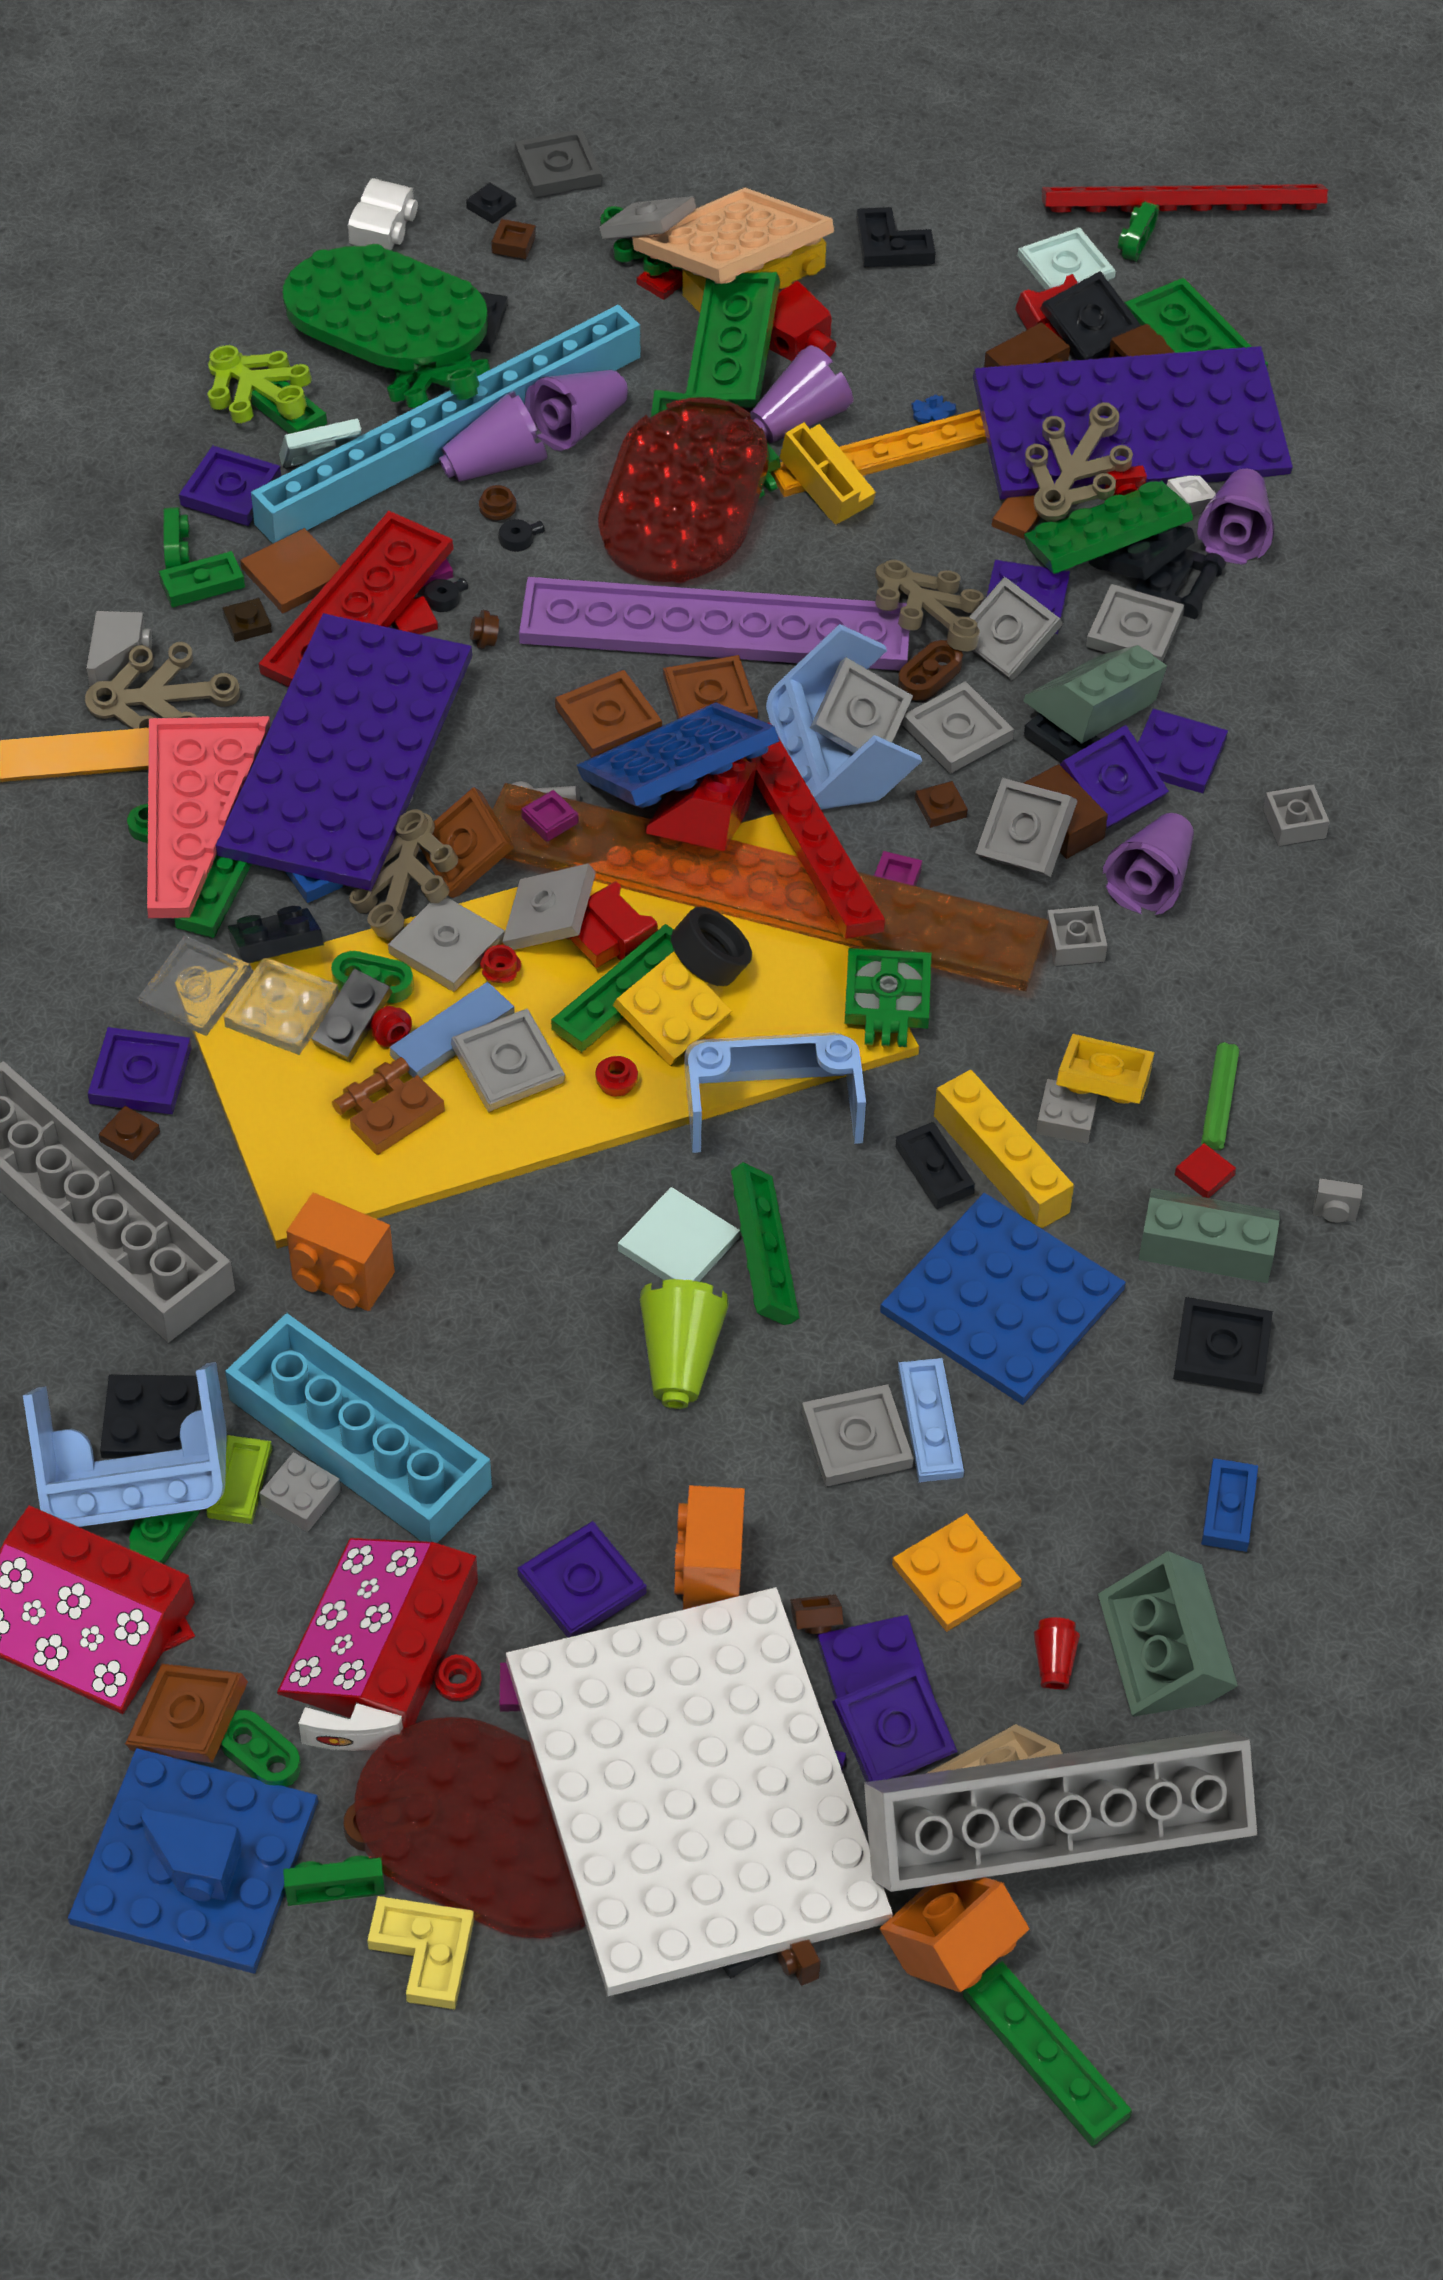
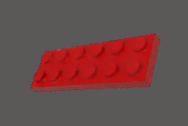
(367, 588)

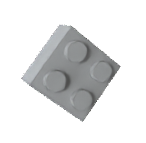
(1296, 815)
(1076, 936)
(1066, 1113)
(300, 1492)

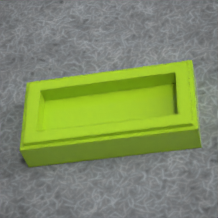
(244, 1478)

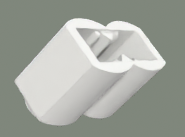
(382, 214)

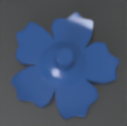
(932, 409)

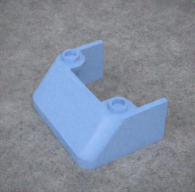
(828, 769)
(773, 1059)
(133, 1486)

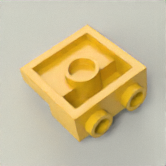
(1105, 1069)

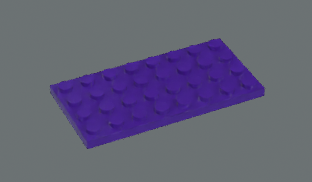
(1175, 411)
(345, 752)

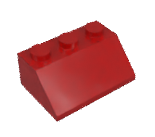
(707, 811)

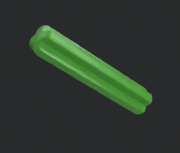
(1220, 1096)

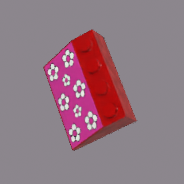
(85, 1608)
(382, 1627)

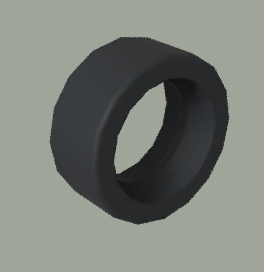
(711, 946)

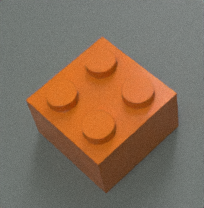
(340, 1252)
(709, 1545)
(955, 1931)

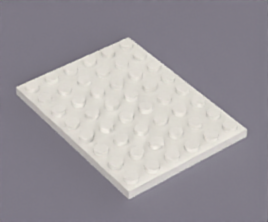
(695, 1791)

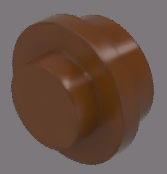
(497, 503)
(484, 629)

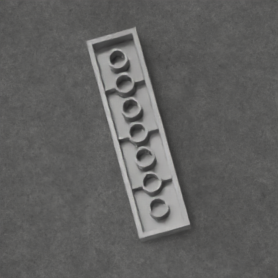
(105, 1214)
(1059, 1809)

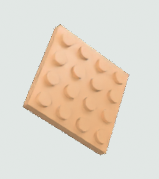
(735, 235)

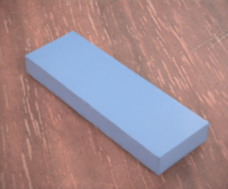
(930, 1420)

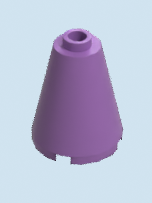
(803, 393)
(573, 405)
(494, 442)
(1238, 519)
(1151, 865)

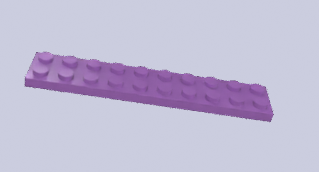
(699, 621)

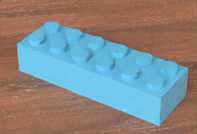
(359, 1429)

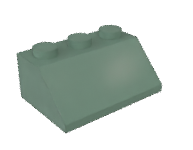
(1100, 692)
(1209, 1235)
(1167, 1637)

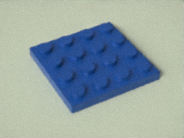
(678, 754)
(1002, 1298)
(135, 1899)

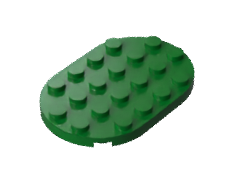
(385, 307)

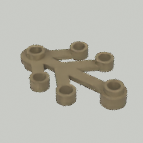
(1077, 465)
(897, 578)
(155, 692)
(413, 830)

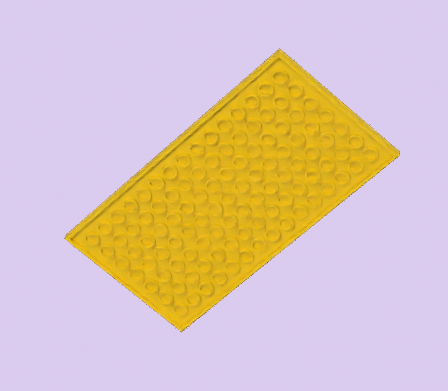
(301, 1145)

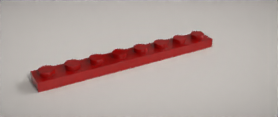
(1198, 196)
(816, 844)

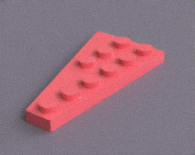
(192, 788)

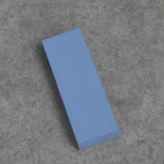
(431, 1043)

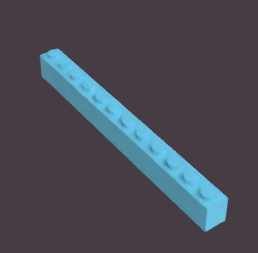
(417, 437)

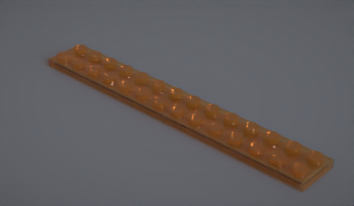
(777, 891)

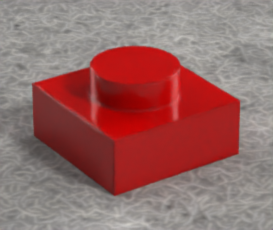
(1128, 480)

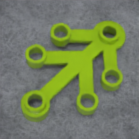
(228, 363)

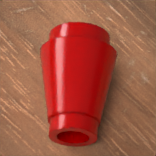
(1056, 1651)

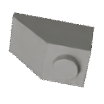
(112, 641)

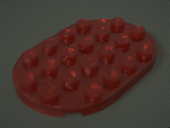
(684, 490)
(468, 1825)

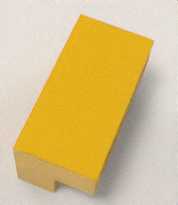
(825, 472)

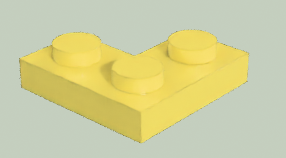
(435, 1938)

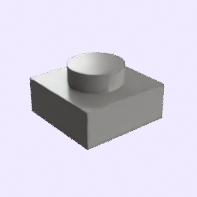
(1337, 1200)

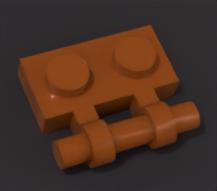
(395, 1114)

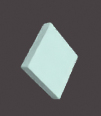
(1062, 256)
(312, 443)
(678, 1238)

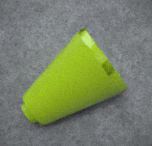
(680, 1337)

